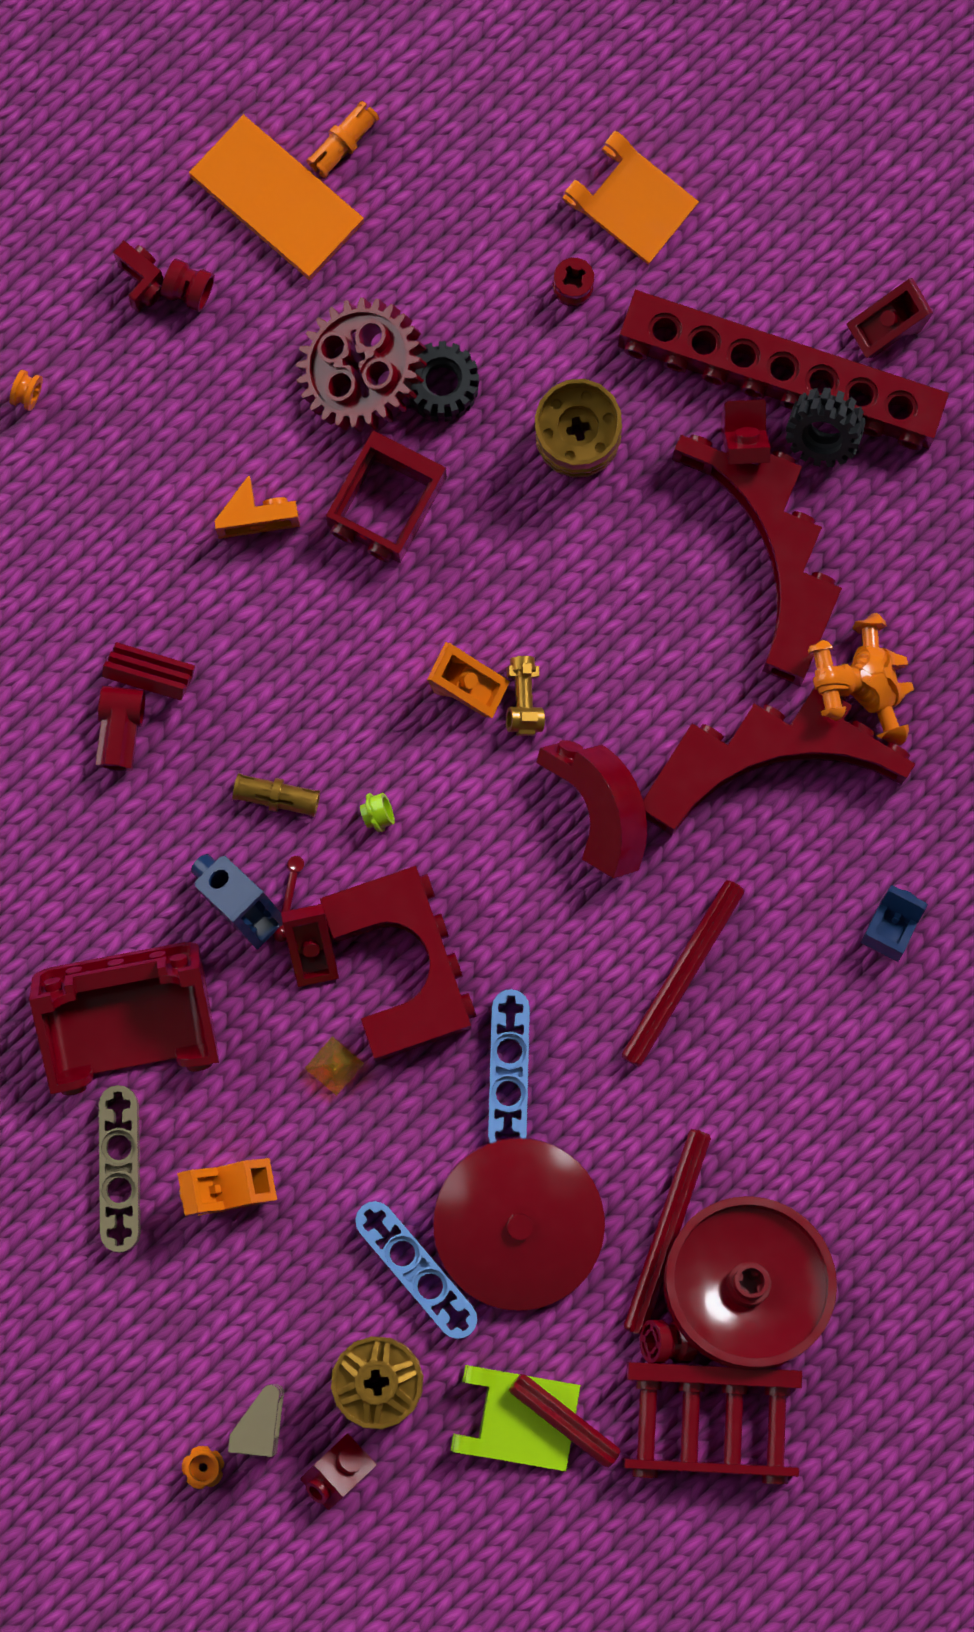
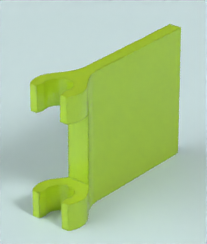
(511, 1428)

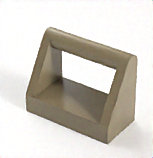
(260, 1426)

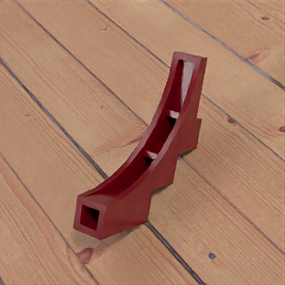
(706, 763)

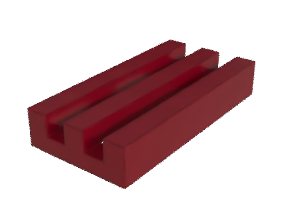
(148, 671)

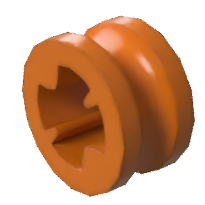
(25, 390)

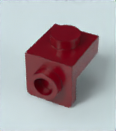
(141, 267)
(337, 1472)

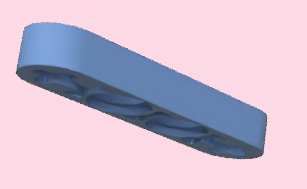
(505, 1072)
(412, 1273)

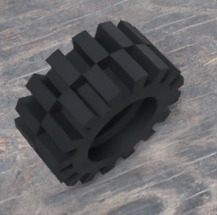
(461, 397)
(830, 410)

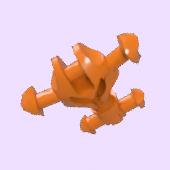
(868, 679)

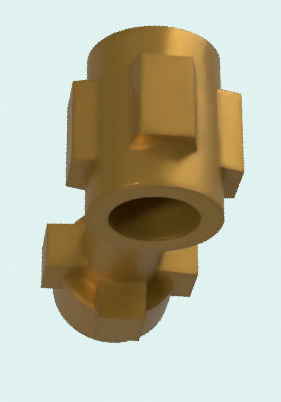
(524, 718)

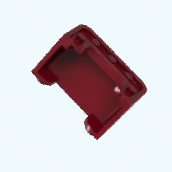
(123, 1014)

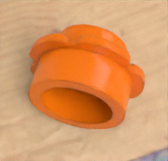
(214, 1463)

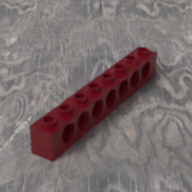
(768, 351)

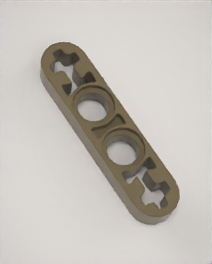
(113, 1169)

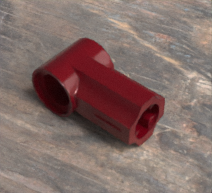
(120, 716)

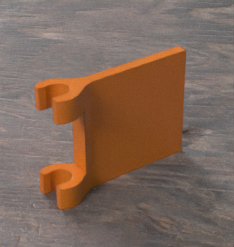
(635, 201)

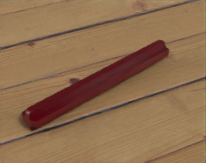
(683, 973)
(667, 1230)

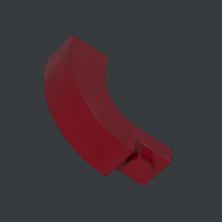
(613, 803)

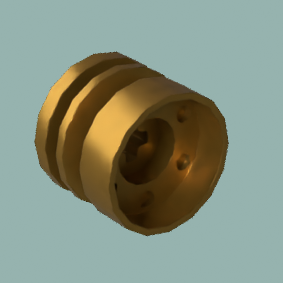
(580, 404)
(397, 1398)

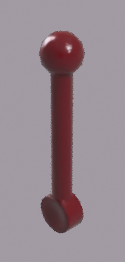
(294, 865)

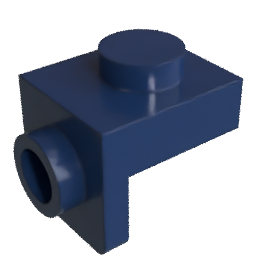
(894, 922)

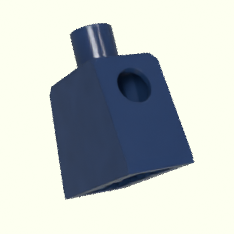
(237, 898)

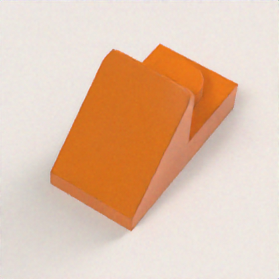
(245, 518)
(467, 681)

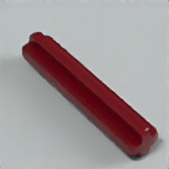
(564, 1420)

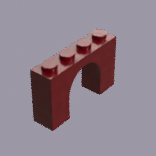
(403, 903)

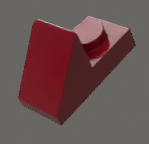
(891, 318)
(745, 432)
(310, 945)

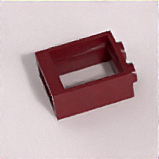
(402, 460)

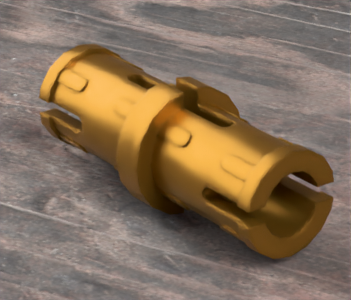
(276, 795)

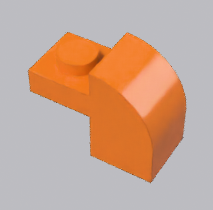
(227, 1187)

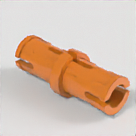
(342, 139)

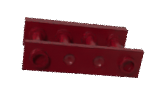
(692, 1382)

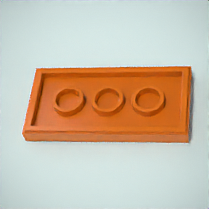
(276, 197)

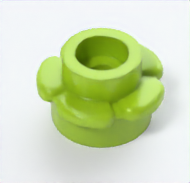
(377, 812)

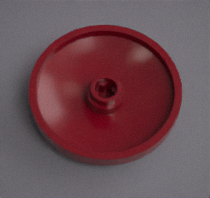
(518, 1224)
(750, 1283)

